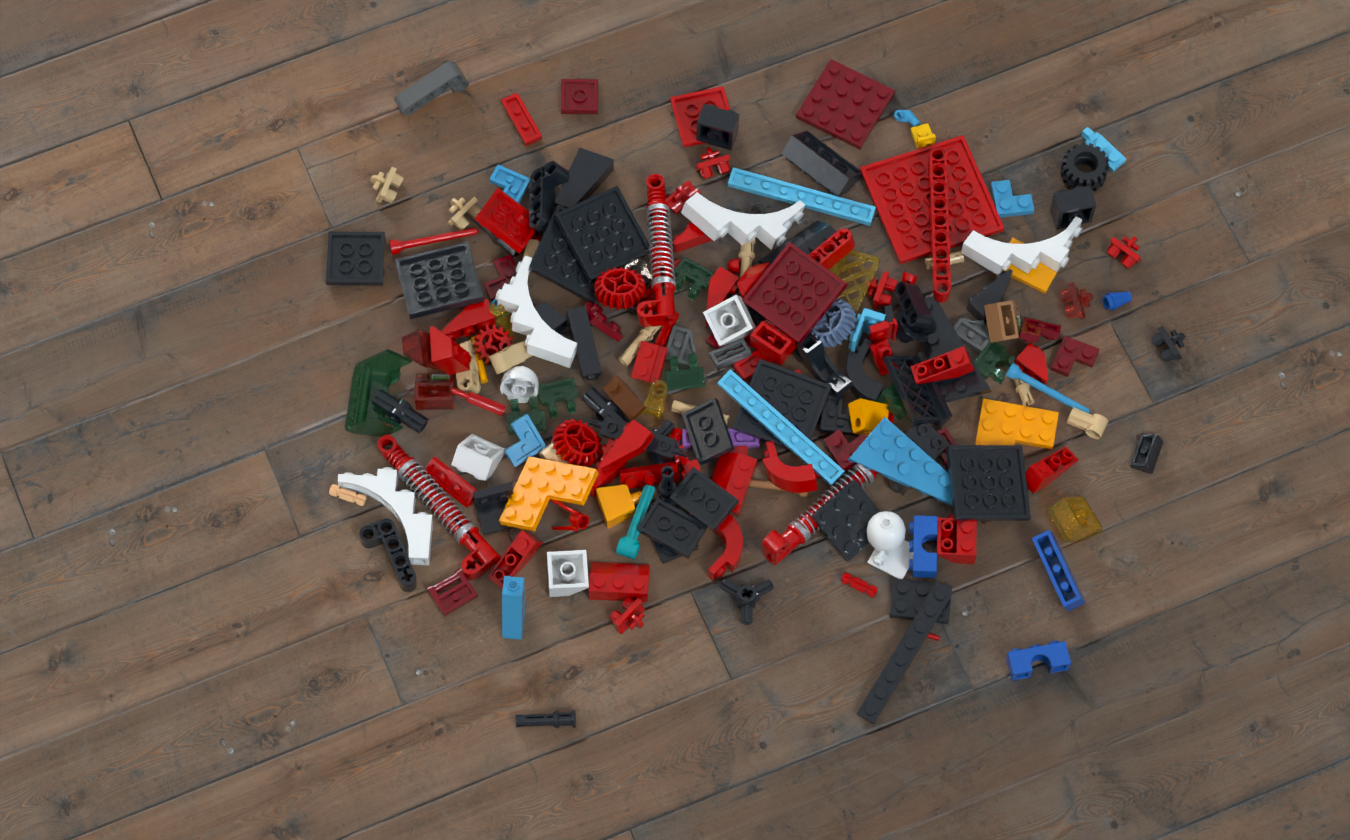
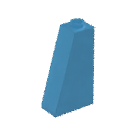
(513, 607)

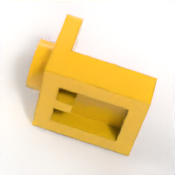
(922, 136)

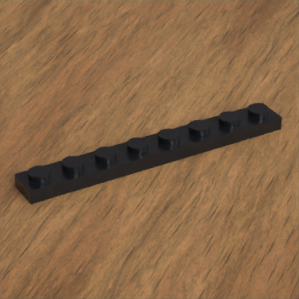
(905, 653)

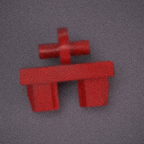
(705, 167)
(680, 196)
(1117, 247)
(880, 298)
(878, 352)
(631, 617)

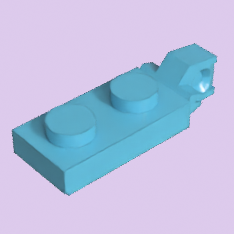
(1115, 158)

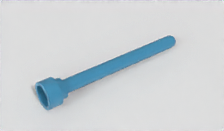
(1015, 372)

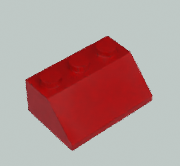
(735, 474)
(618, 581)

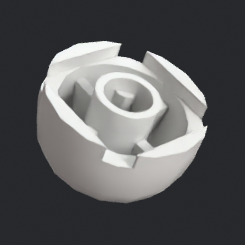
(519, 384)
(886, 531)

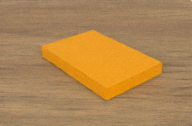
(1038, 279)

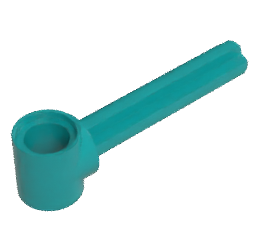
(628, 545)

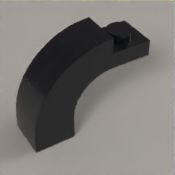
(821, 367)
(863, 386)

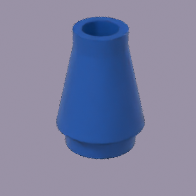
(1116, 299)

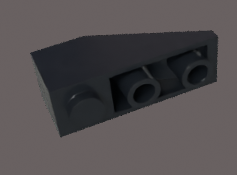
(990, 294)

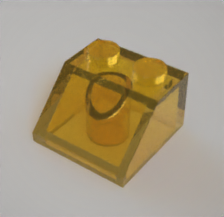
(1074, 519)

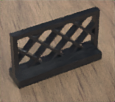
(931, 398)

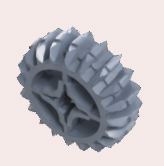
(835, 324)

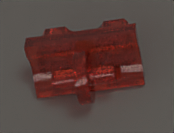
(1073, 294)

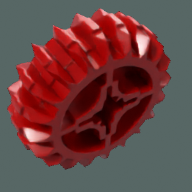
(620, 288)
(576, 443)

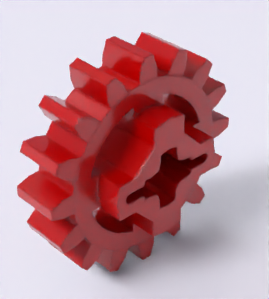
(494, 337)

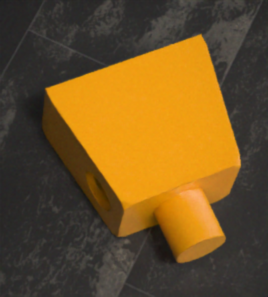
(866, 415)
(617, 503)

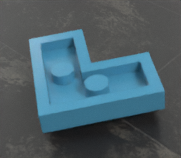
(512, 182)
(1010, 205)
(529, 441)

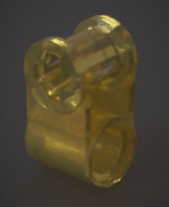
(656, 402)

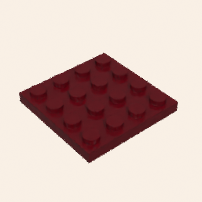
(845, 104)
(794, 292)

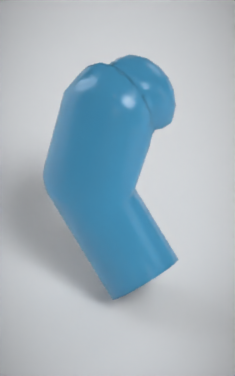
(907, 116)

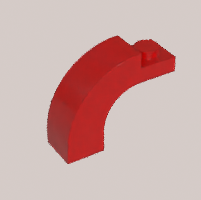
(788, 478)
(733, 539)

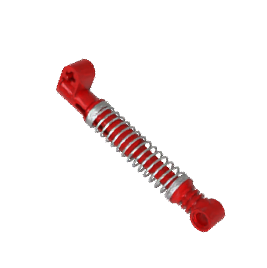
(657, 212)
(407, 469)
(798, 532)

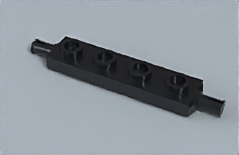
(660, 445)

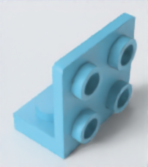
(863, 322)

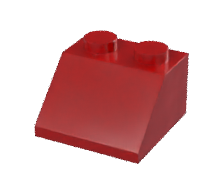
(448, 354)

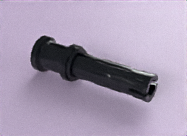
(667, 485)
(555, 719)

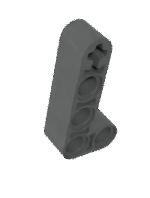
(430, 87)

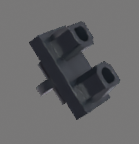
(1171, 352)

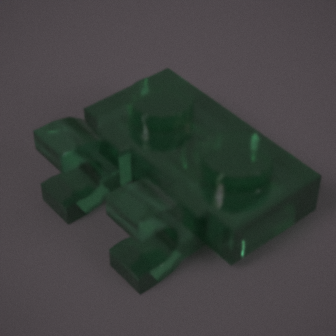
(694, 273)
(989, 359)
(684, 378)
(557, 392)
(894, 403)
(535, 415)

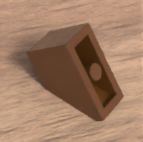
(624, 397)

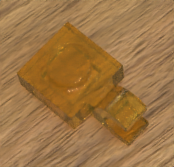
(503, 317)

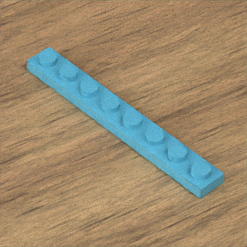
(793, 193)
(780, 427)

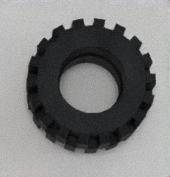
(1084, 155)

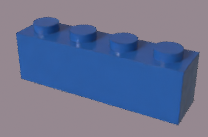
(1058, 570)

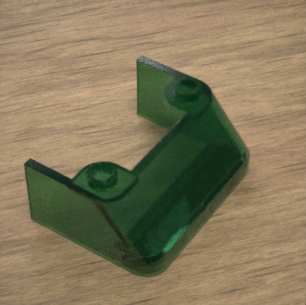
(368, 377)

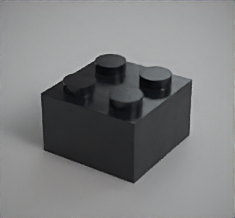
(717, 126)
(1072, 203)

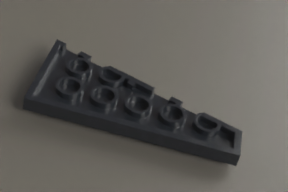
(943, 339)

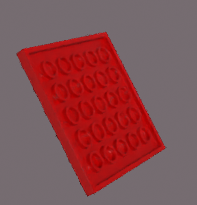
(903, 199)

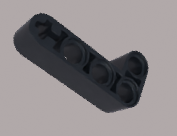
(542, 194)
(394, 555)

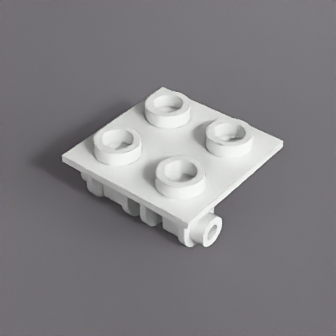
(894, 561)

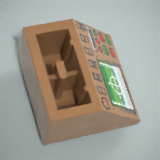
(1003, 320)

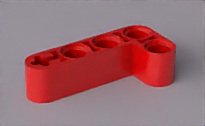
(840, 243)

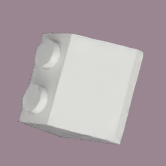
(730, 320)
(477, 457)
(567, 572)

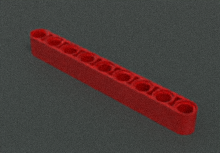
(939, 231)

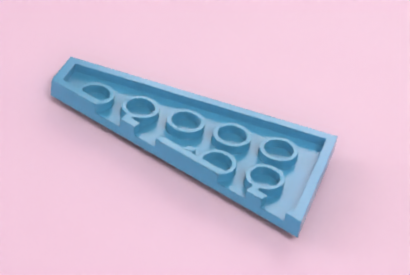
(901, 460)

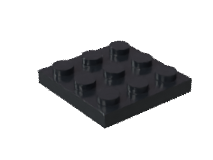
(355, 258)
(846, 519)

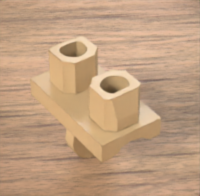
(391, 179)
(458, 219)

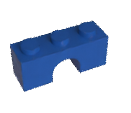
(923, 530)
(1054, 655)

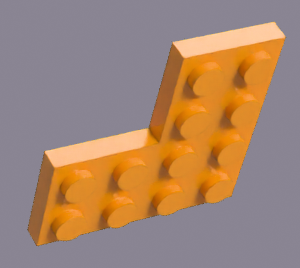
(1013, 423)
(540, 483)

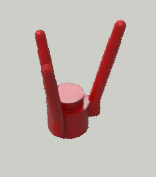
(577, 519)

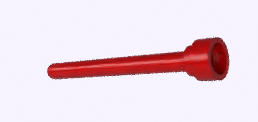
(398, 246)

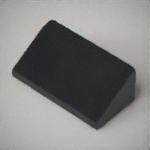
(1147, 453)

